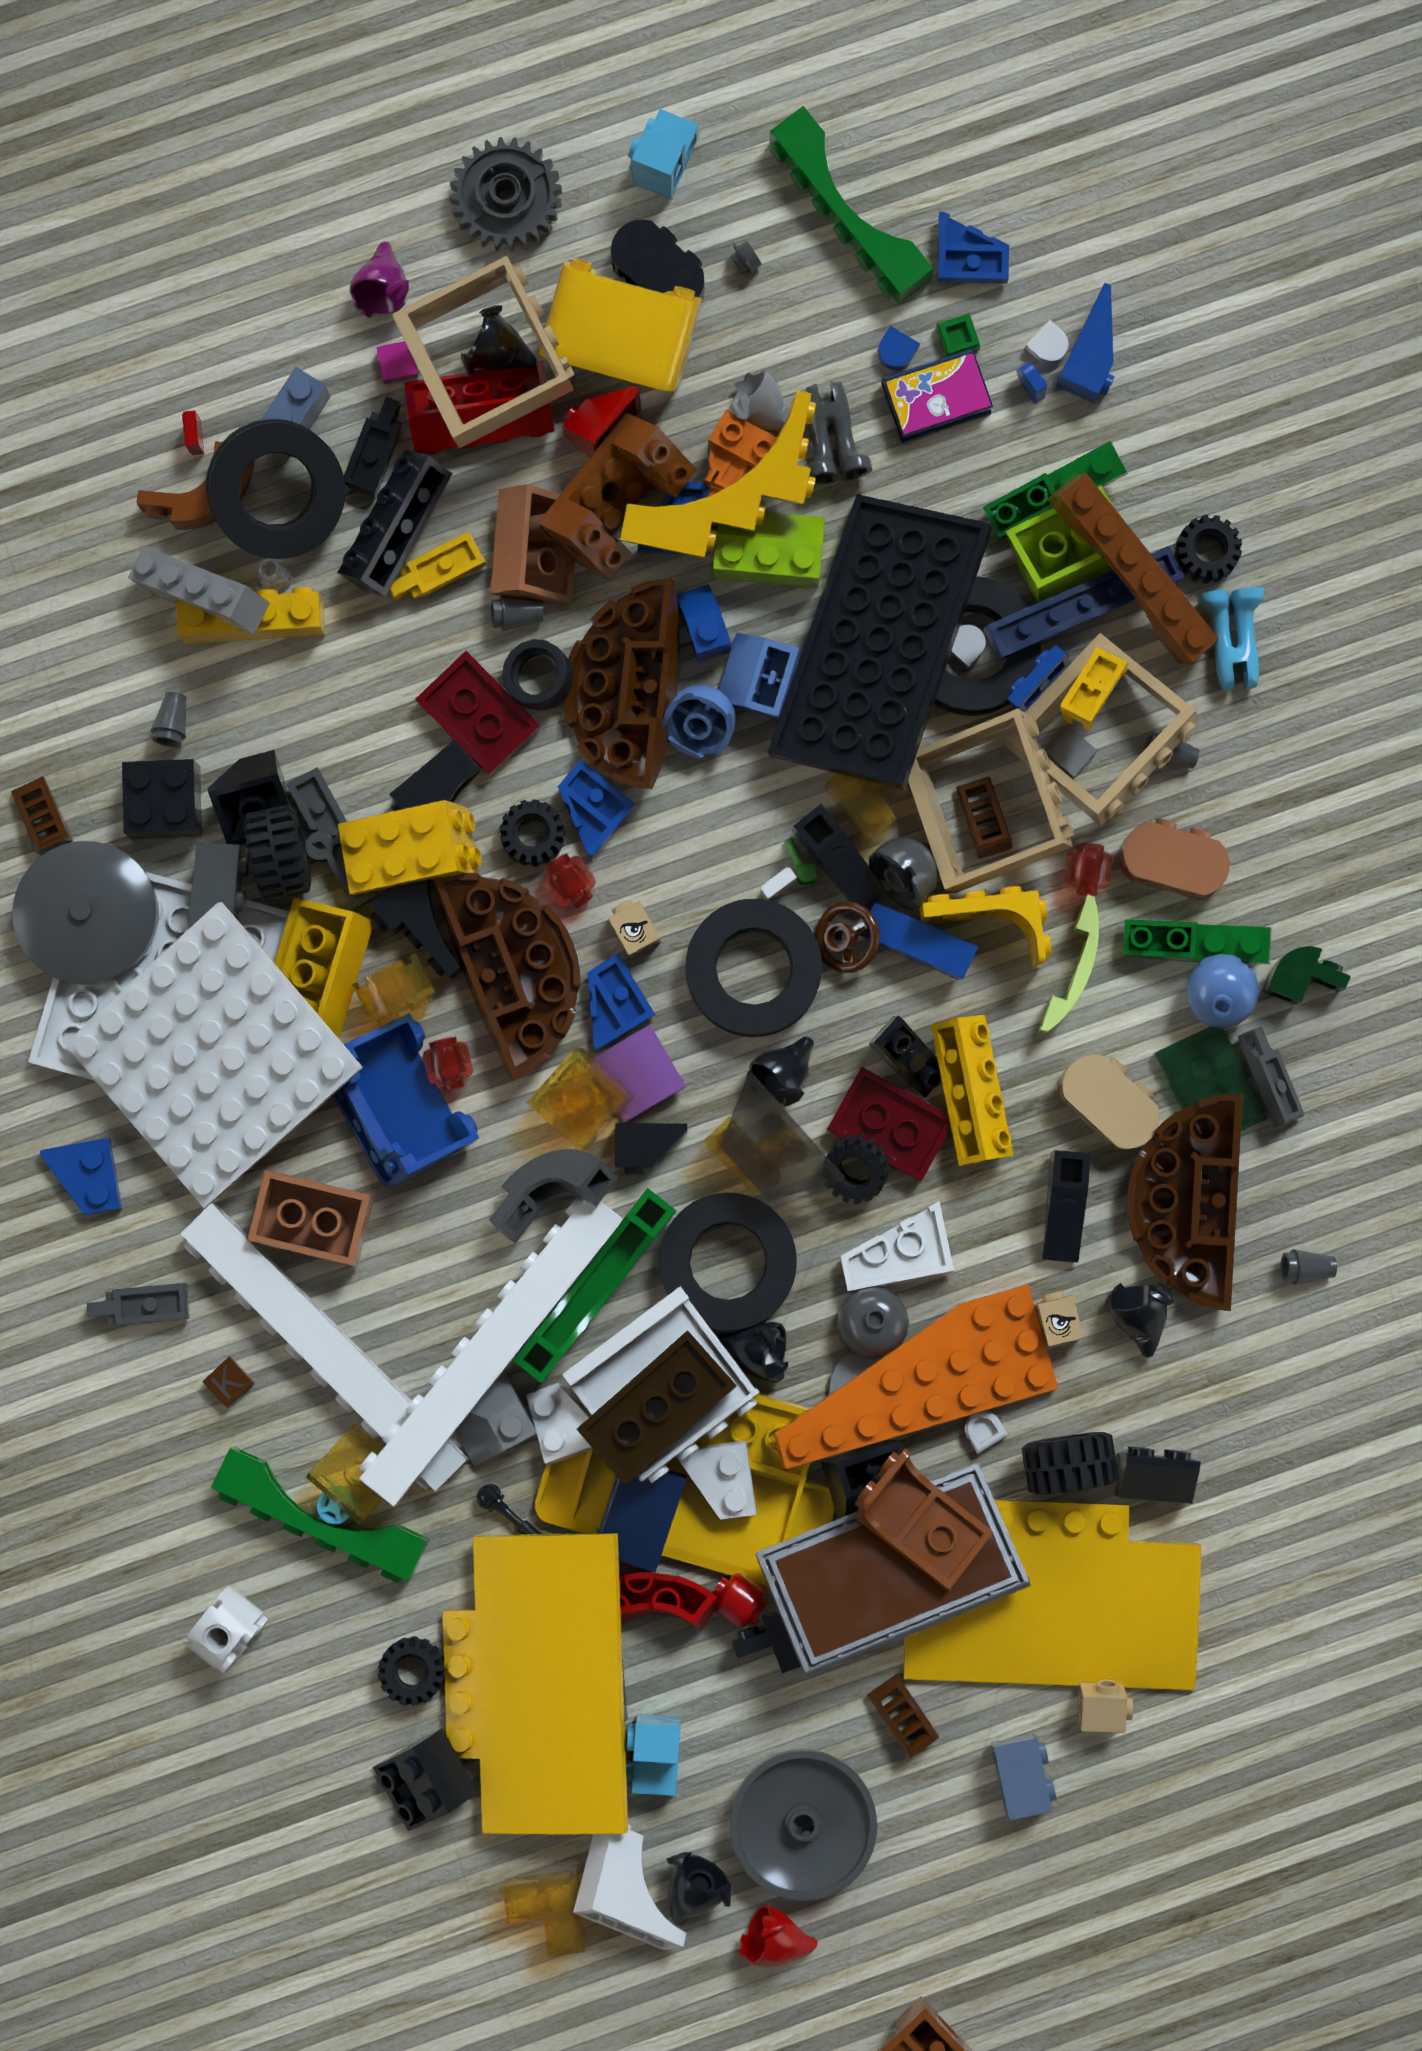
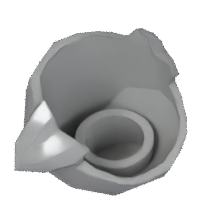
(760, 401)

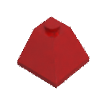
(598, 416)

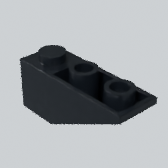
(838, 857)
(1065, 1205)

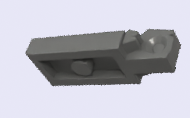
(1271, 1078)
(143, 1304)

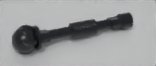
(490, 1498)

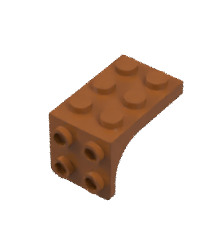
(921, 1521)

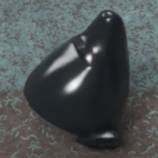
(497, 346)
(784, 1070)
(1141, 1313)
(759, 1350)
(695, 1895)

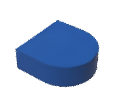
(896, 349)
(1032, 381)

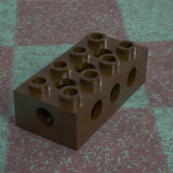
(656, 1382)

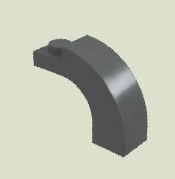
(545, 1180)

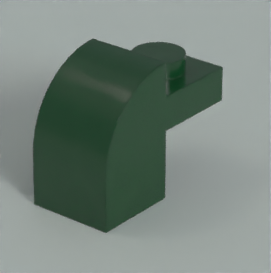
(1295, 970)

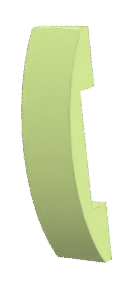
(1088, 926)

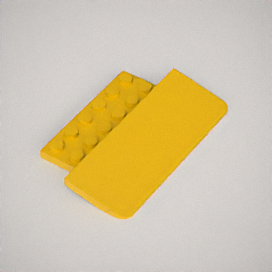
(787, 1504)

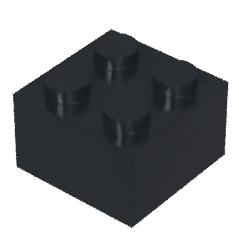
(161, 799)

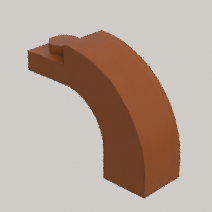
(186, 509)

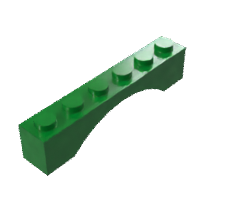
(893, 260)
(595, 1286)
(252, 1482)

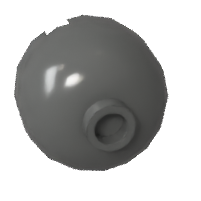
(907, 869)
(872, 1322)

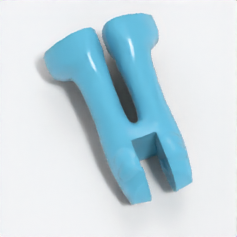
(1243, 603)

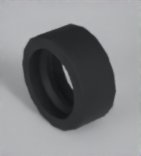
(522, 654)

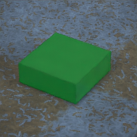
(958, 335)

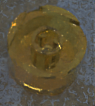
(393, 990)

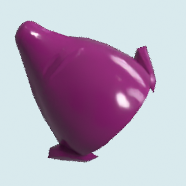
(380, 284)

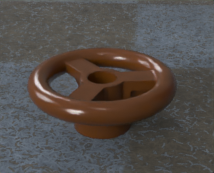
(830, 936)

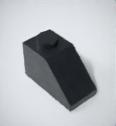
(644, 1144)

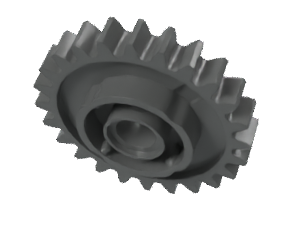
(503, 169)

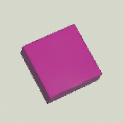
(396, 362)

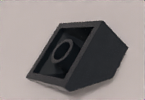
(247, 787)

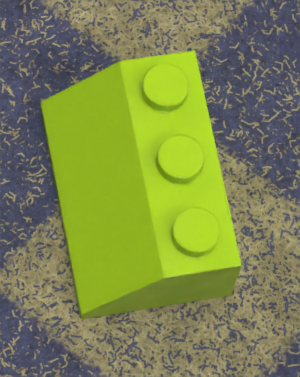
(777, 552)
(1053, 555)

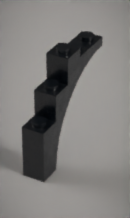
(411, 903)

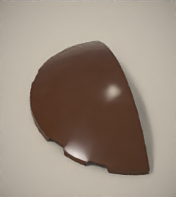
(625, 682)
(514, 964)
(1187, 1199)

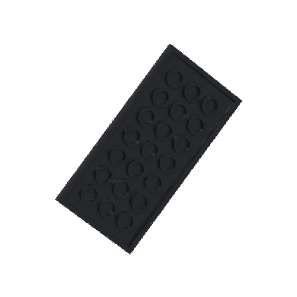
(880, 641)

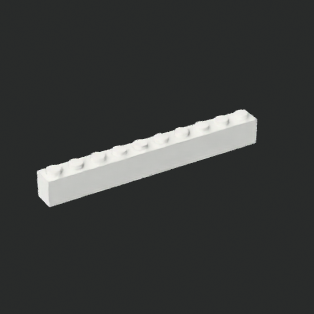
(309, 1333)
(489, 1351)

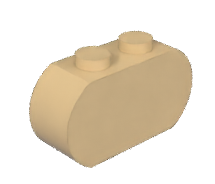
(1109, 1101)

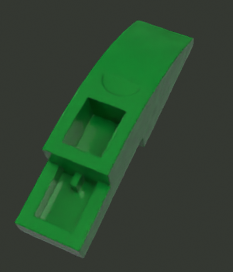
(1031, 498)
(1195, 941)

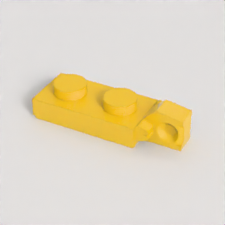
(438, 568)

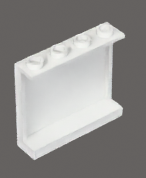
(634, 1348)

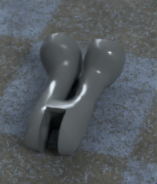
(838, 415)

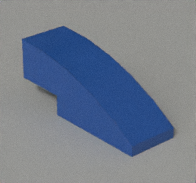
(922, 942)

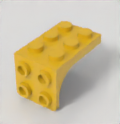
(409, 846)
(1010, 904)

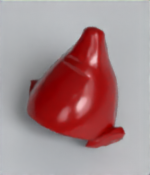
(774, 1939)

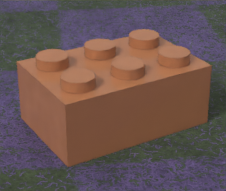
(311, 1218)

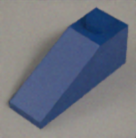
(1092, 356)

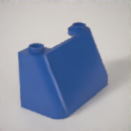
(396, 1109)

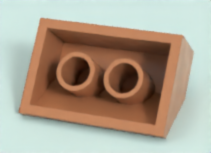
(525, 555)

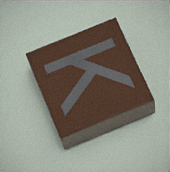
(228, 1382)

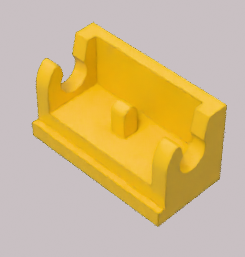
(1092, 687)

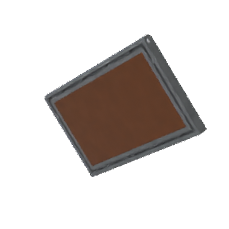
(854, 1593)

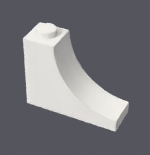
(617, 1895)

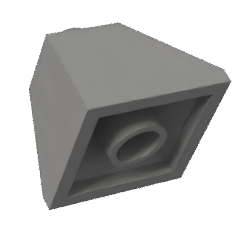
(495, 1422)

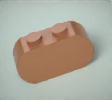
(1174, 859)

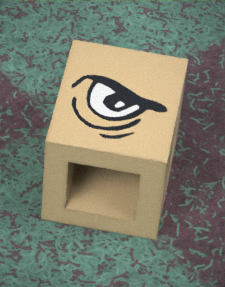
(633, 928)
(1058, 1318)

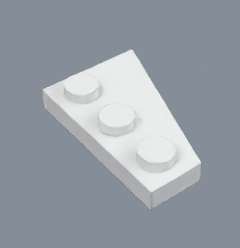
(901, 1255)

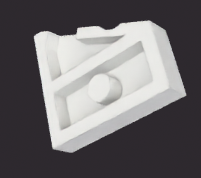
(556, 1421)
(723, 1478)

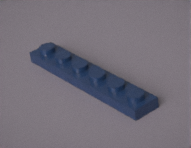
(1068, 609)

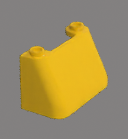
(622, 327)

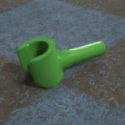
(805, 873)

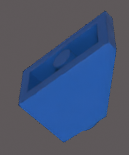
(704, 622)

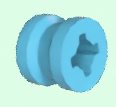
(330, 1511)

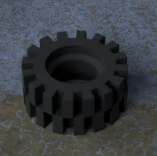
(1208, 528)
(532, 811)
(389, 1670)

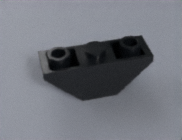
(907, 1055)

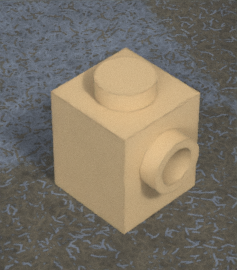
(1104, 1707)

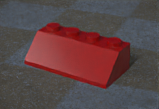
(473, 398)

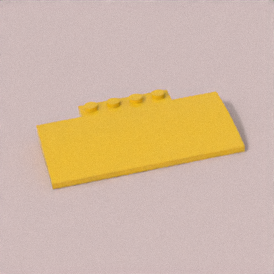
(1091, 1609)
(541, 1684)

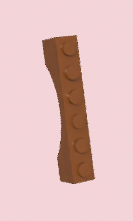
(1101, 526)

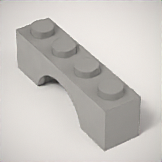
(205, 590)

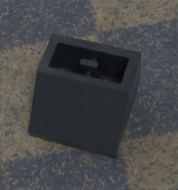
(853, 1470)
(1156, 1476)
(425, 1780)

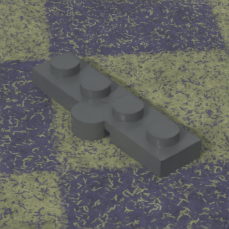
(323, 817)

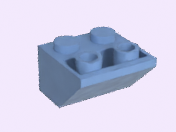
(759, 674)

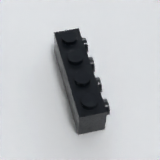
(394, 522)

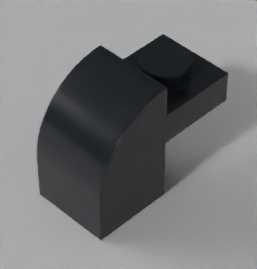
(773, 1635)

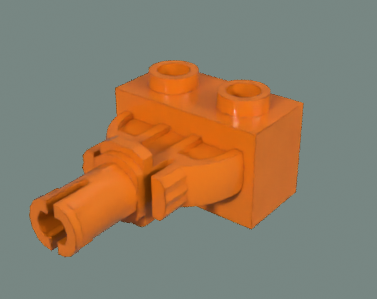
(734, 451)

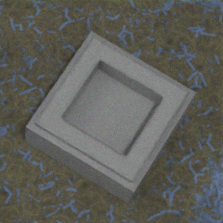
(1071, 752)

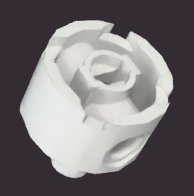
(225, 1629)

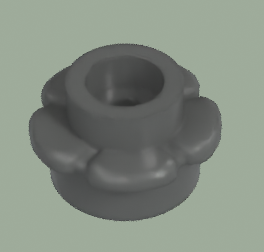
(745, 258)

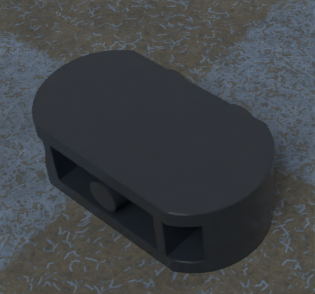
(653, 260)

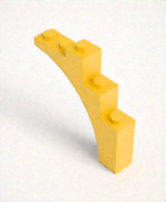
(776, 476)

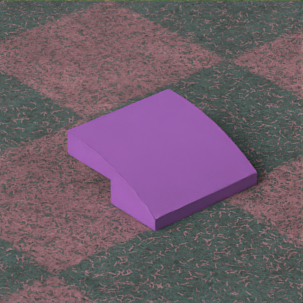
(643, 1069)

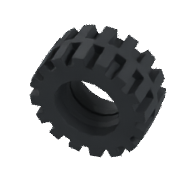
(871, 1155)

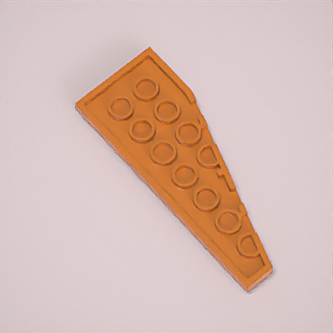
(954, 1367)

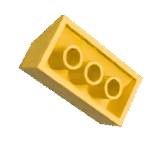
(323, 956)

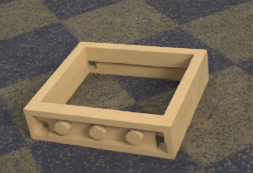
(457, 295)
(1137, 774)
(933, 818)

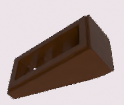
(54, 840)
(992, 845)
(922, 1741)

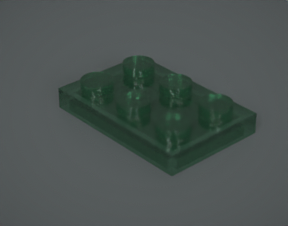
(1205, 1068)

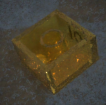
(580, 1098)

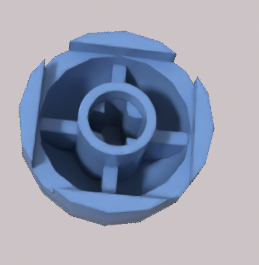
(700, 721)
(1222, 991)

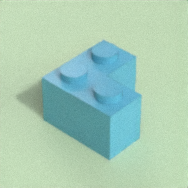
(662, 153)
(655, 1754)

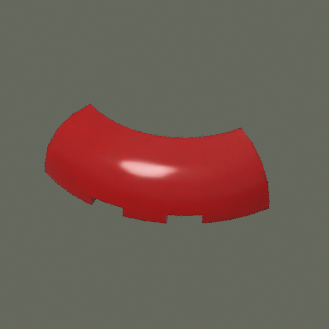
(665, 1595)

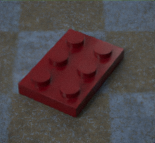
(477, 713)
(896, 1119)

